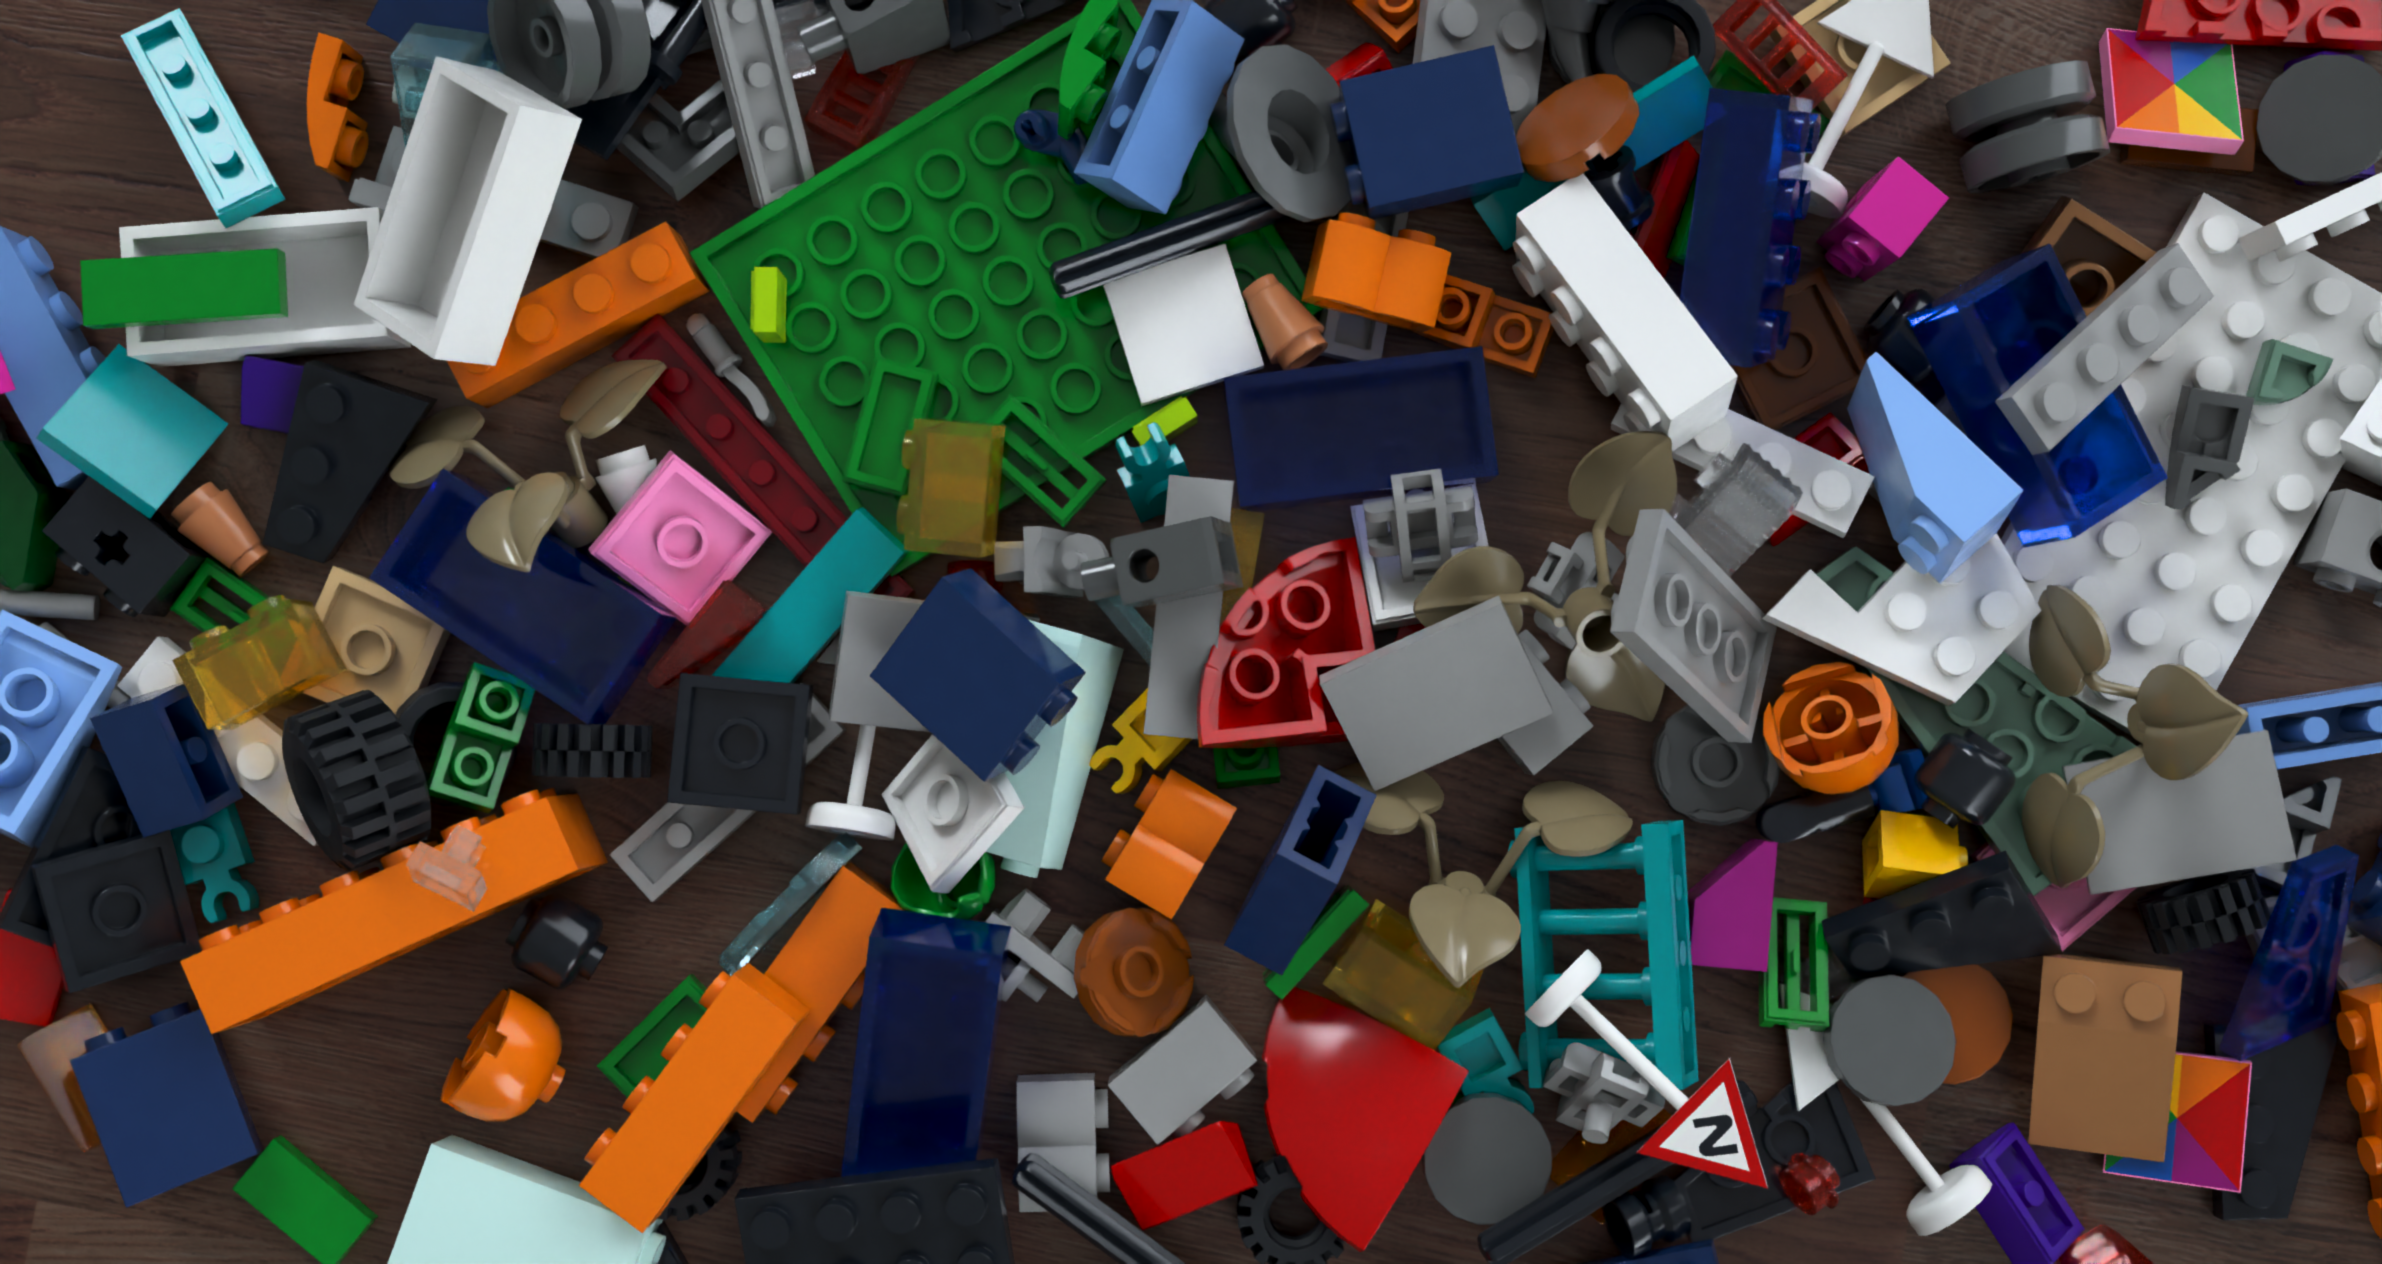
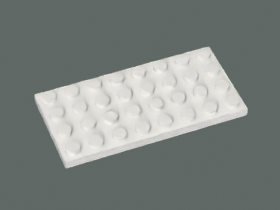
(2198, 576)

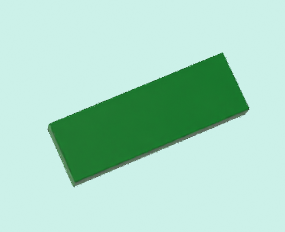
(184, 288)

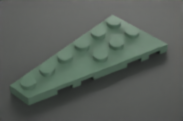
(2002, 706)

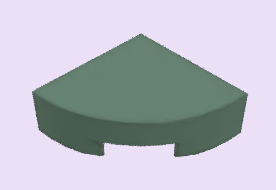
(2285, 372)

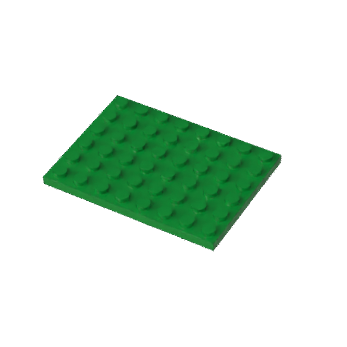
(942, 261)

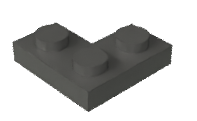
(682, 146)

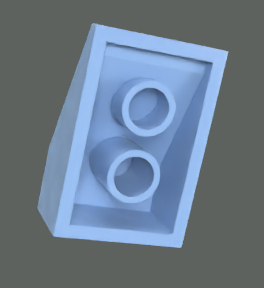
(1930, 478)
(44, 719)

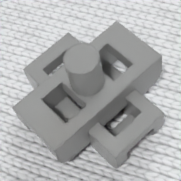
(1420, 521)
(1574, 571)
(1603, 1087)

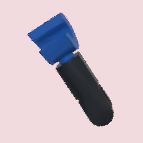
(1818, 811)

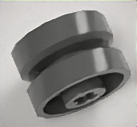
(571, 46)
(2027, 127)

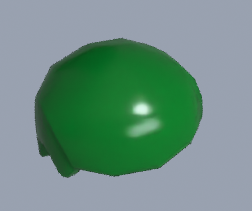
(961, 902)

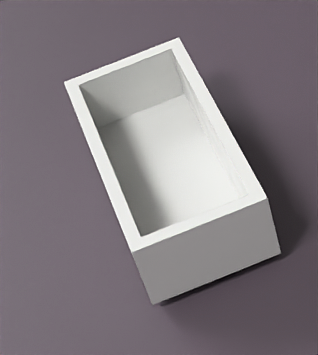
(466, 212)
(323, 274)
(1620, 314)

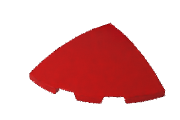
(1274, 646)
(1351, 1108)

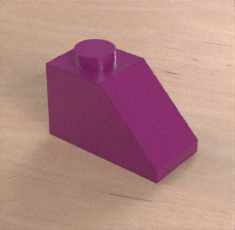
(1734, 909)

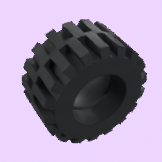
(356, 779)

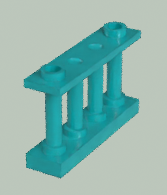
(1659, 920)

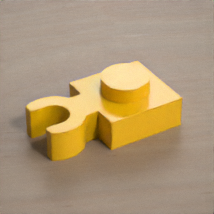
(1136, 747)

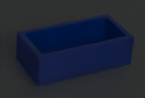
(1746, 219)
(1982, 344)
(1354, 424)
(557, 628)
(925, 1042)

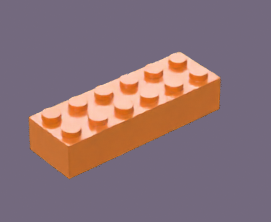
(384, 913)

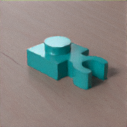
(1148, 472)
(212, 854)
(1488, 1056)

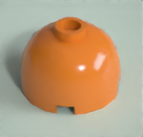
(1832, 728)
(507, 1061)

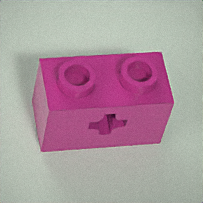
(1881, 221)

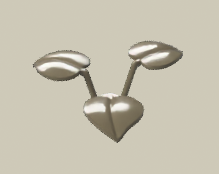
(1608, 487)
(515, 521)
(2175, 718)
(1456, 915)

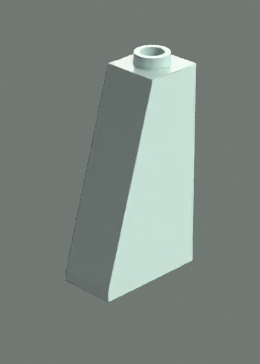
(1058, 773)
(503, 1210)

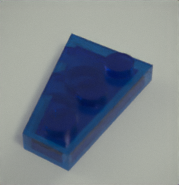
(2297, 958)

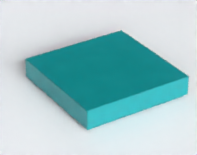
(132, 431)

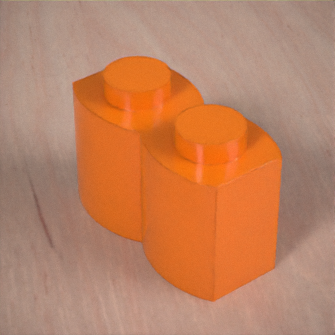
(1377, 274)
(1168, 843)

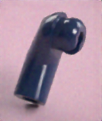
(1039, 133)

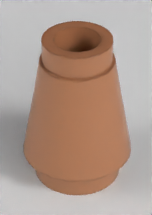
(1284, 324)
(220, 528)

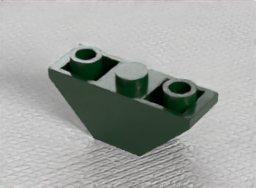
(26, 506)

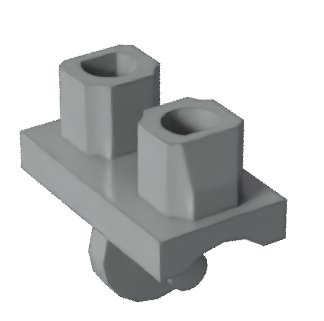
(1047, 560)
(1057, 965)

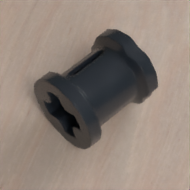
(1620, 187)

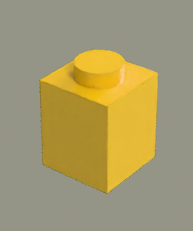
(1908, 851)

